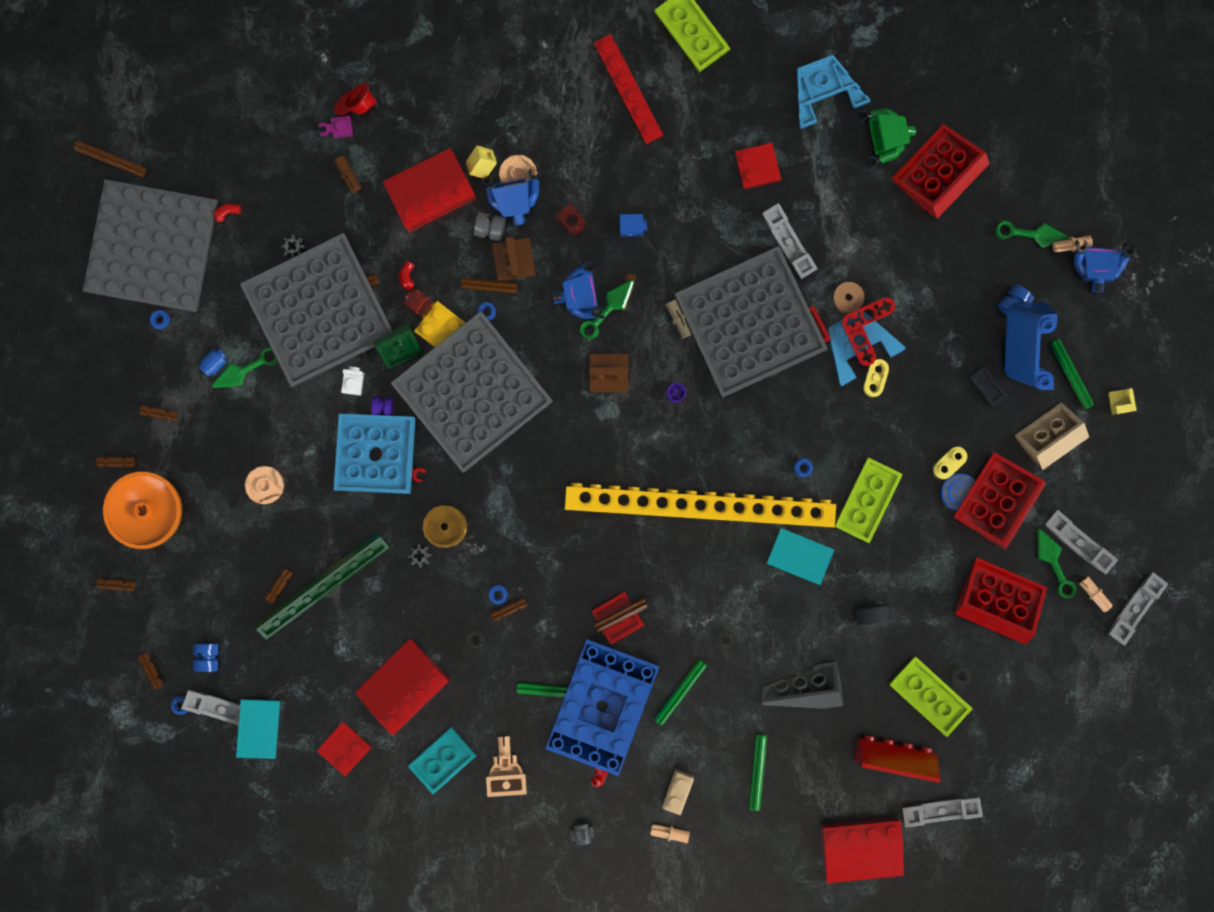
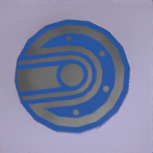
(956, 489)

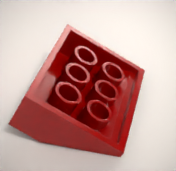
(941, 170)
(429, 190)
(1000, 500)
(1001, 601)
(402, 686)
(897, 759)
(862, 849)

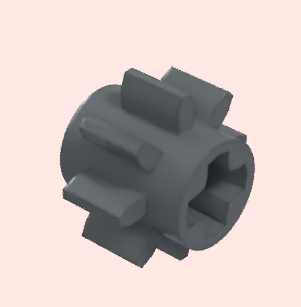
(297, 243)
(423, 551)
(582, 834)

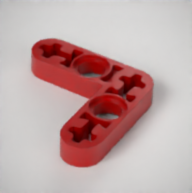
(859, 330)

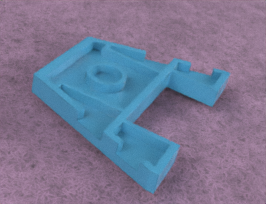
(823, 80)
(843, 351)

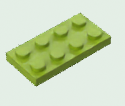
(692, 32)
(868, 500)
(930, 696)

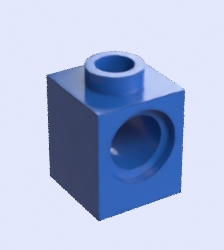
(632, 225)

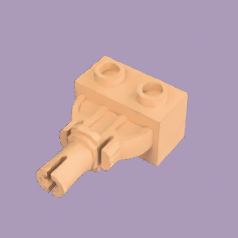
(505, 777)

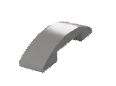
(788, 241)
(1080, 543)
(1136, 608)
(211, 706)
(942, 811)

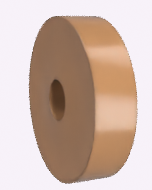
(856, 293)

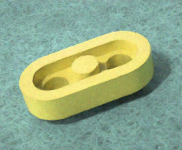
(875, 378)
(949, 461)

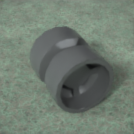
(489, 226)

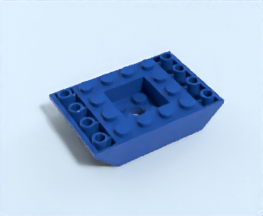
(597, 735)

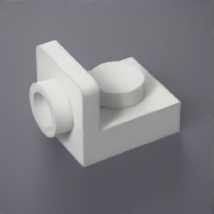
(352, 381)

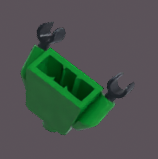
(888, 133)

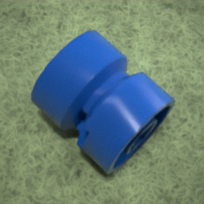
(1016, 294)
(205, 657)

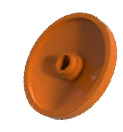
(142, 510)

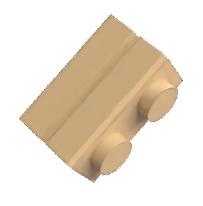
(677, 792)

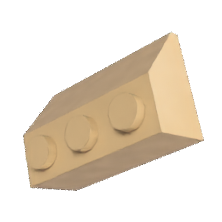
(1052, 435)

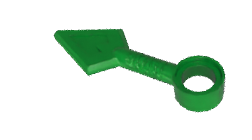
(1043, 235)
(615, 300)
(234, 375)
(1049, 551)

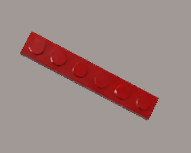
(628, 89)

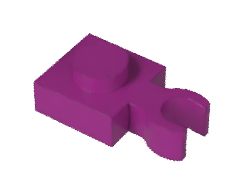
(340, 127)

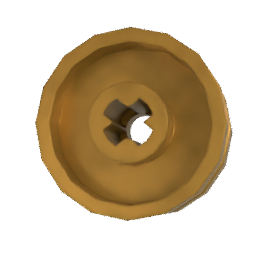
(456, 526)

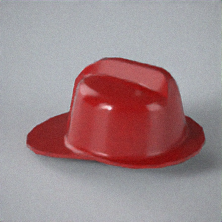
(356, 100)

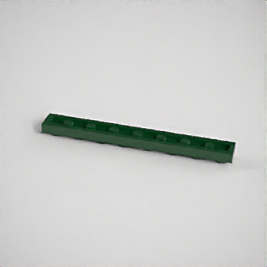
(321, 586)

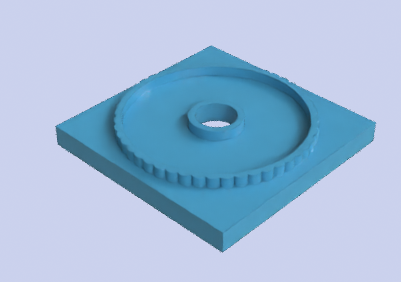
(356, 439)

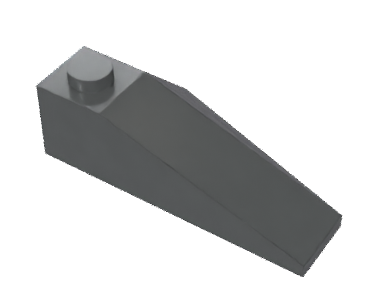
(810, 689)

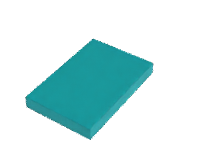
(800, 556)
(257, 728)
(442, 760)

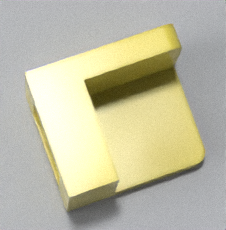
(481, 162)
(1122, 401)

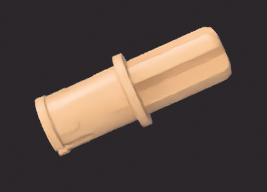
(1066, 245)
(1096, 594)
(670, 833)

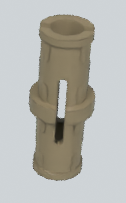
(679, 319)

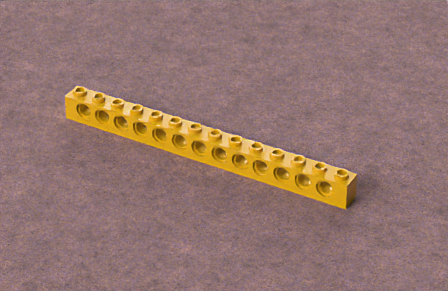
(825, 519)

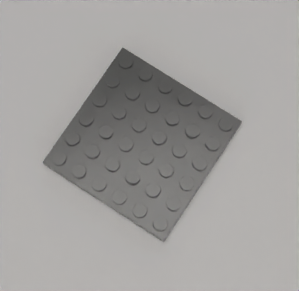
(150, 246)
(317, 310)
(750, 321)
(471, 392)

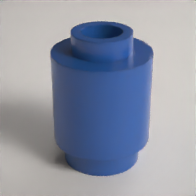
(213, 362)

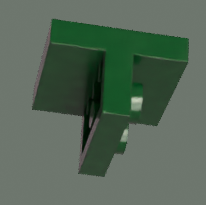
(398, 346)

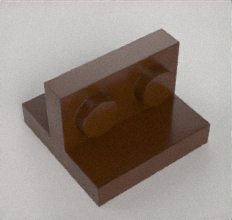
(513, 259)
(608, 373)

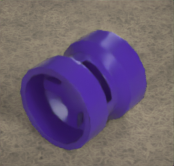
(678, 390)
(382, 406)

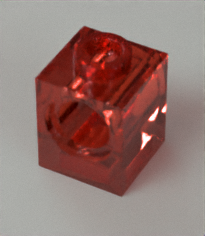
(570, 211)
(418, 303)

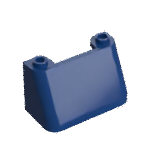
(1022, 347)

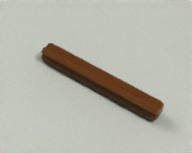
(110, 158)

